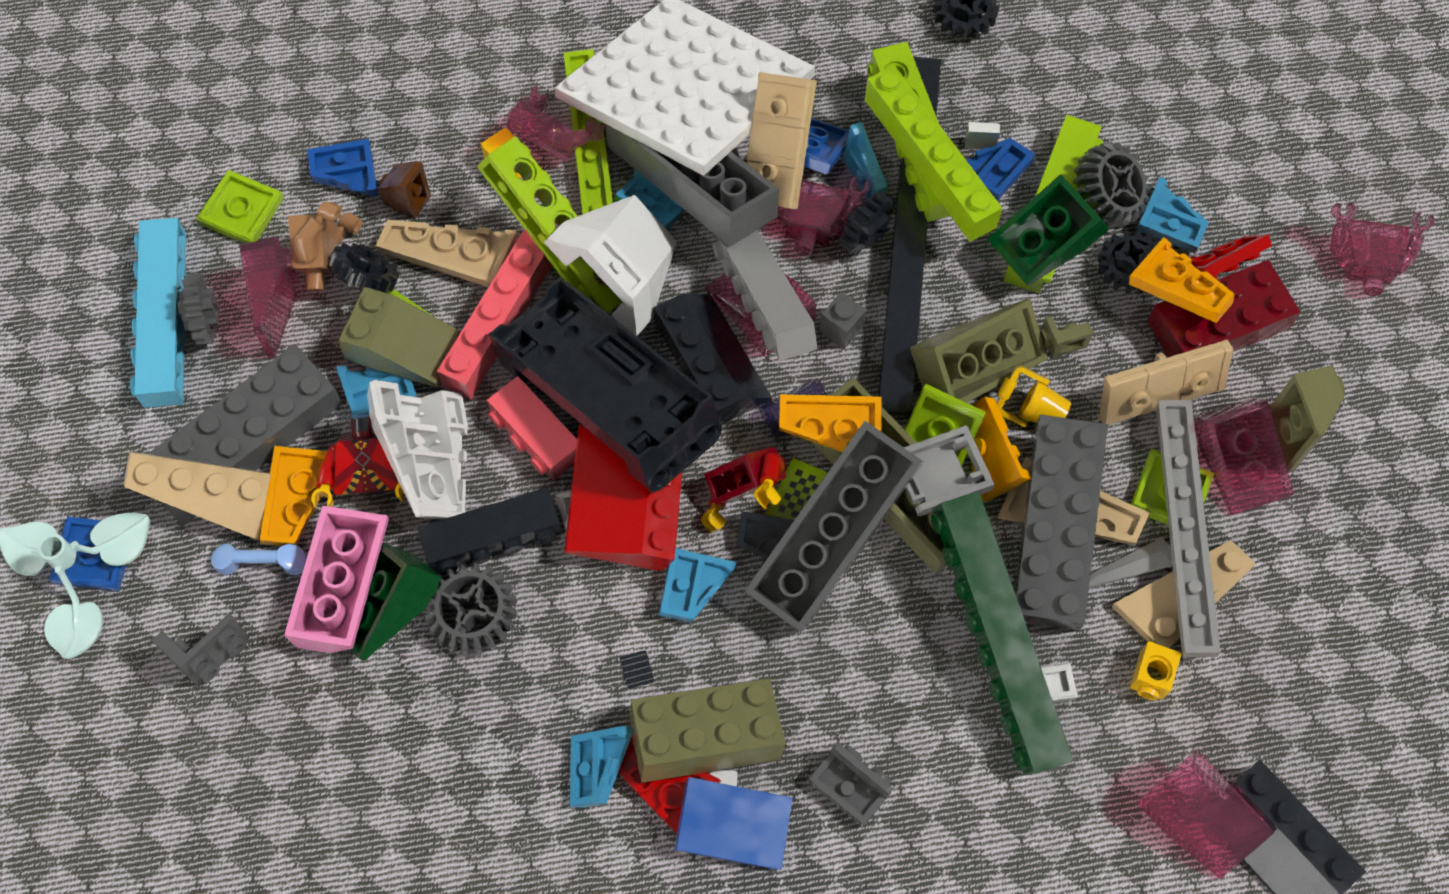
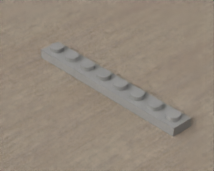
(1187, 529)

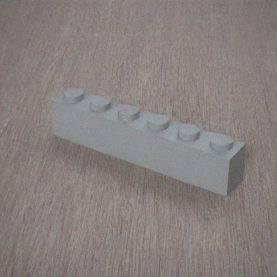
(767, 295)

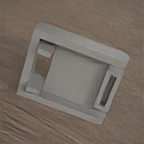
(941, 473)

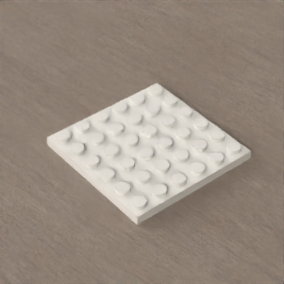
(679, 83)

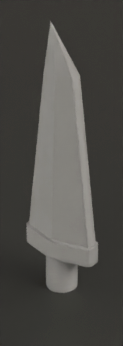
(1144, 560)

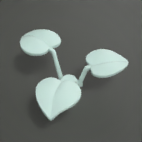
(34, 544)

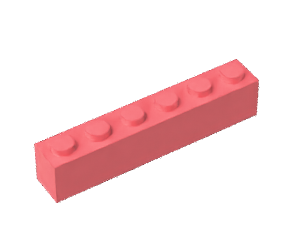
(501, 304)

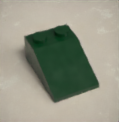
(1048, 231)
(395, 597)

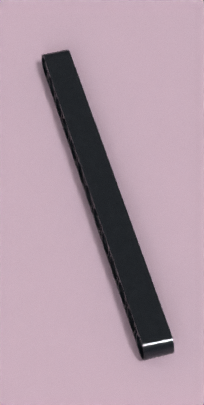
(905, 278)

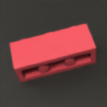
(533, 428)

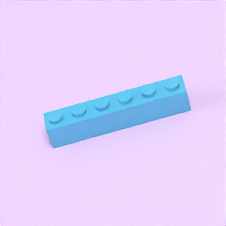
(157, 323)

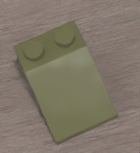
(396, 337)

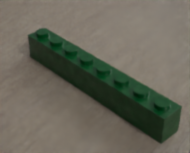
(1001, 635)

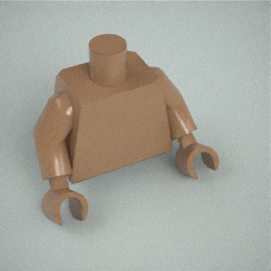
(315, 239)

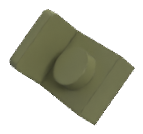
(1067, 340)

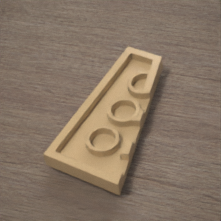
(447, 249)
(210, 491)
(1115, 518)
(1154, 607)

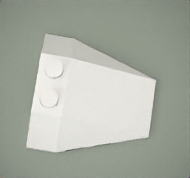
(422, 446)

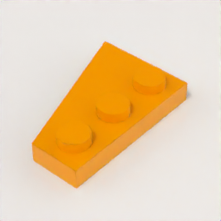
(1180, 283)
(827, 418)
(997, 451)
(289, 494)

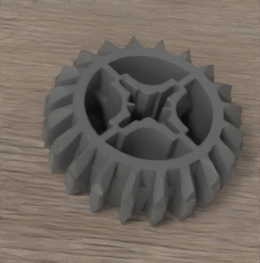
(1112, 183)
(465, 622)

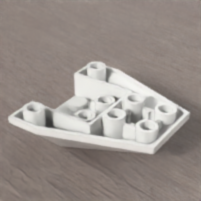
(625, 250)

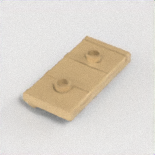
(781, 132)
(1170, 378)

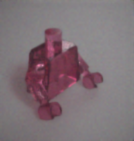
(546, 132)
(819, 214)
(1374, 250)

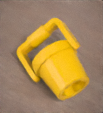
(1038, 401)

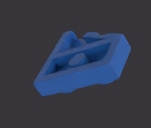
(1001, 165)
(344, 166)

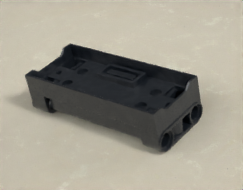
(610, 383)

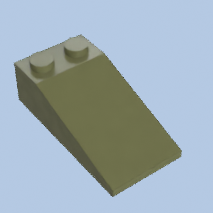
(980, 352)

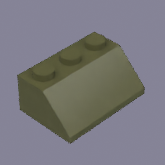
(1306, 411)

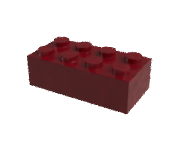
(1258, 312)

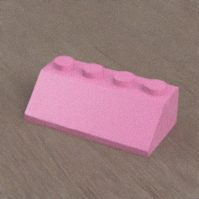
(336, 580)

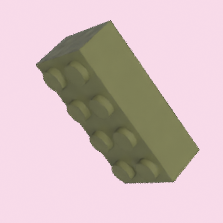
(706, 730)

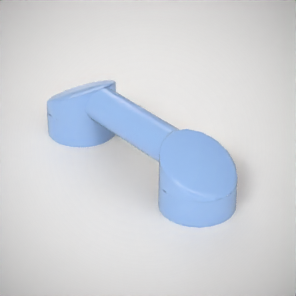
(289, 557)

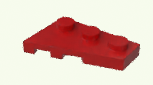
(1229, 255)
(661, 795)

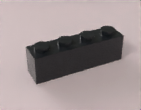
(490, 531)

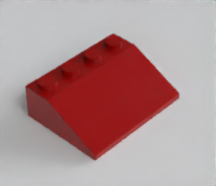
(615, 514)

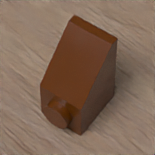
(405, 188)

